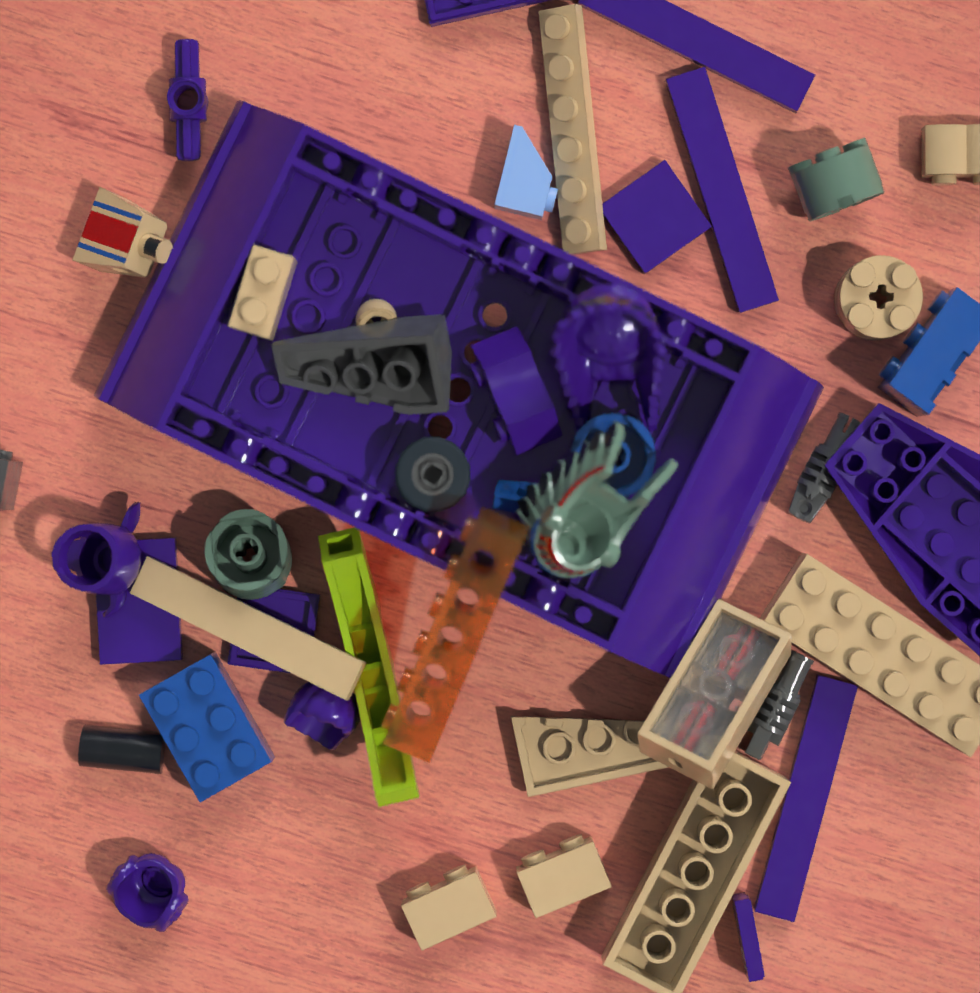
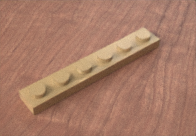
(572, 129)

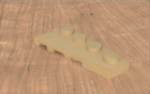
(577, 751)

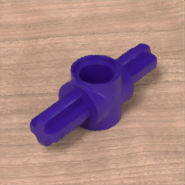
(187, 121)

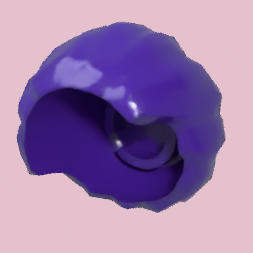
(322, 715)

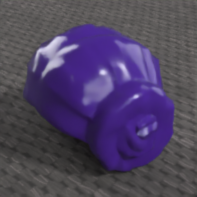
(149, 891)

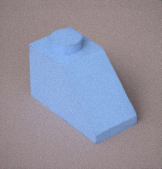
(525, 180)

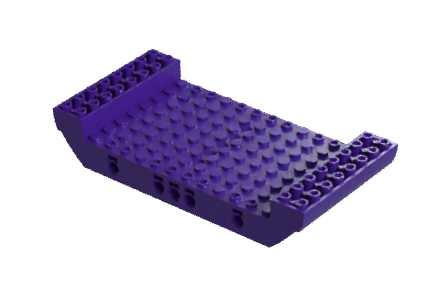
(384, 235)

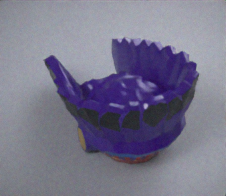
(609, 338)

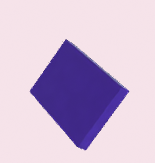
(140, 629)

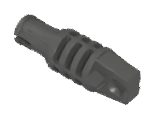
(815, 482)
(779, 706)

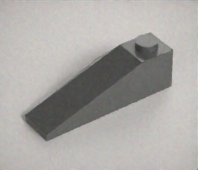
(381, 362)

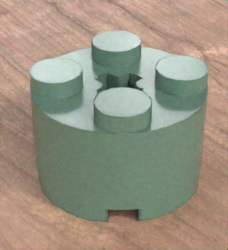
(836, 180)
(228, 545)

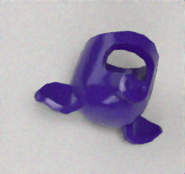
(103, 558)

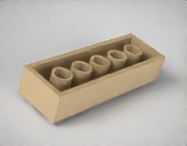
(880, 651)
(694, 875)

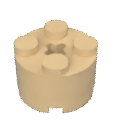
(895, 281)

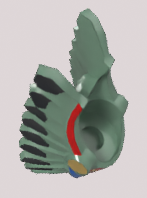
(576, 515)

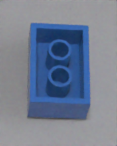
(207, 727)

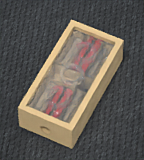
(715, 693)

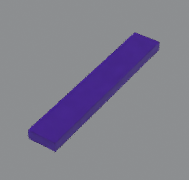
(709, 47)
(721, 190)
(805, 798)

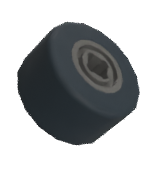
(437, 486)

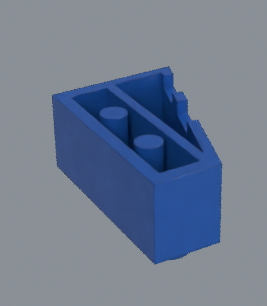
(933, 352)

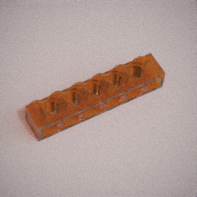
(418, 733)

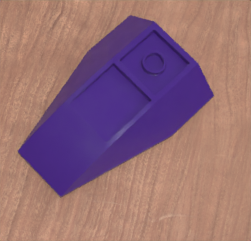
(921, 508)

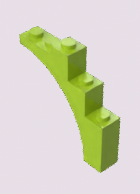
(365, 638)

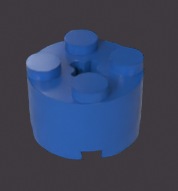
(638, 453)

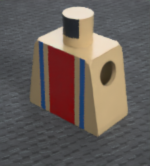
(122, 237)

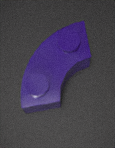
(516, 391)

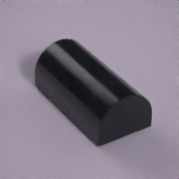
(121, 749)

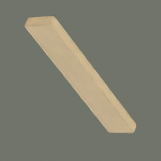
(248, 628)

